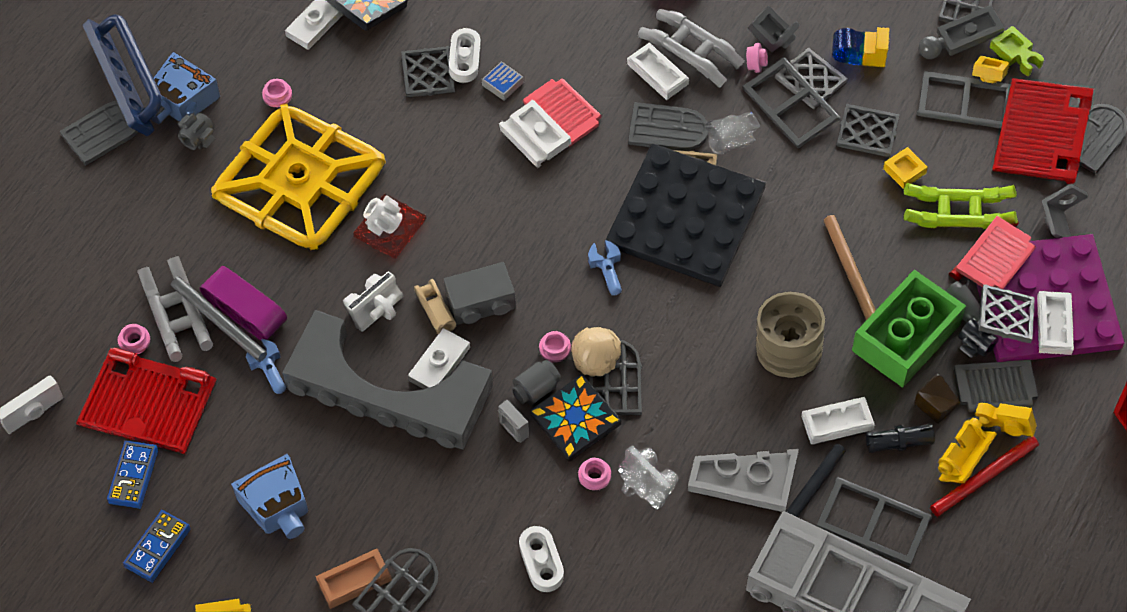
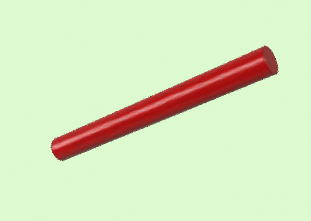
(984, 476)

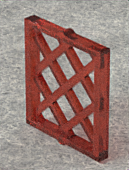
(406, 237)

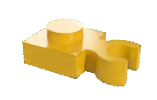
(1010, 418)

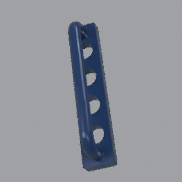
(117, 75)

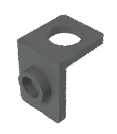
(1055, 208)

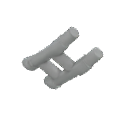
(696, 58)
(158, 305)

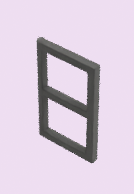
(967, 82)
(773, 114)
(865, 540)

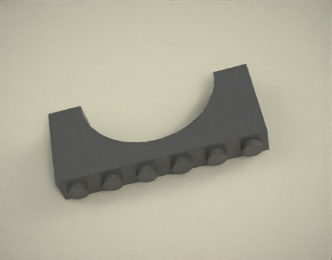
(438, 412)

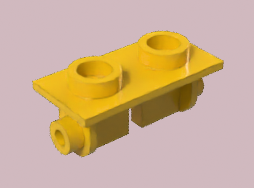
(960, 461)

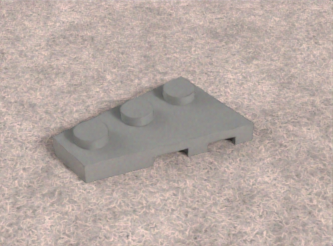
(749, 479)

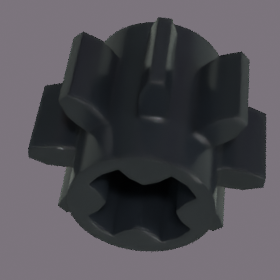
(977, 341)

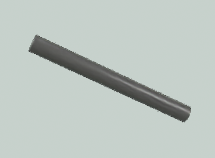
(219, 319)

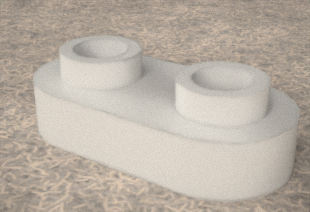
(462, 57)
(543, 560)

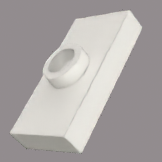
(313, 23)
(658, 71)
(1055, 322)
(439, 360)
(30, 404)
(837, 420)

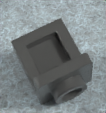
(773, 30)

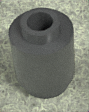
(535, 382)

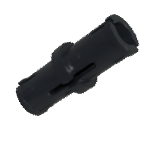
(900, 438)

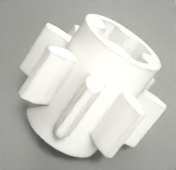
(382, 215)

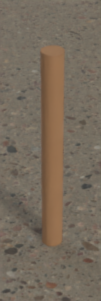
(849, 266)

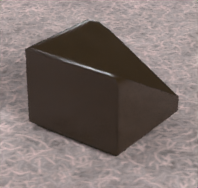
(936, 399)

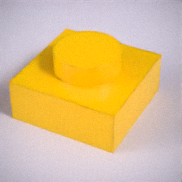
(990, 69)
(905, 167)

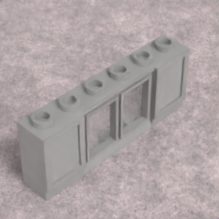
(820, 572)

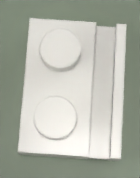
(535, 133)

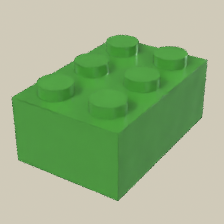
(908, 328)

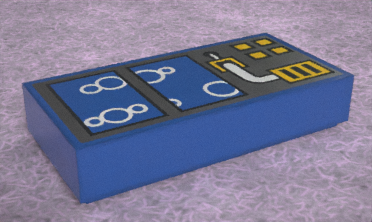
(132, 474)
(156, 546)

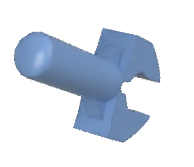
(606, 265)
(268, 366)

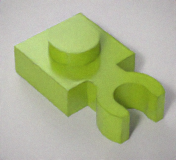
(1015, 47)

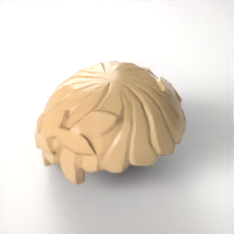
(595, 351)

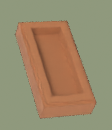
(351, 578)

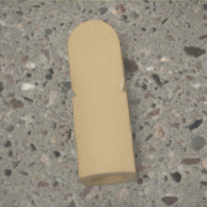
(436, 307)

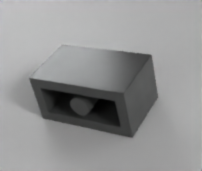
(480, 293)

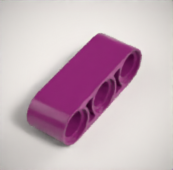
(243, 303)

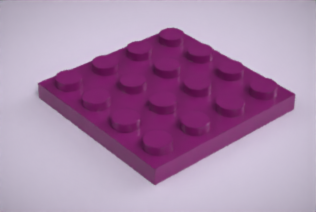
(1063, 267)

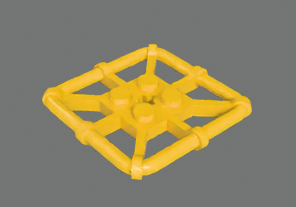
(303, 191)

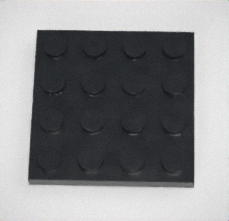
(686, 214)

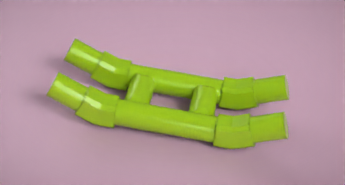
(944, 196)

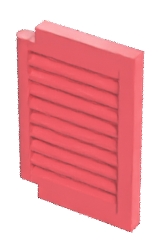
(566, 108)
(996, 255)

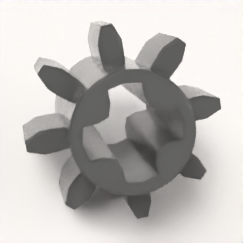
(196, 131)

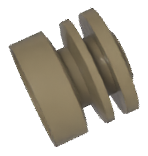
(790, 334)

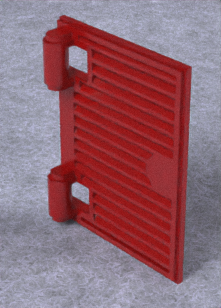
(1041, 129)
(147, 401)

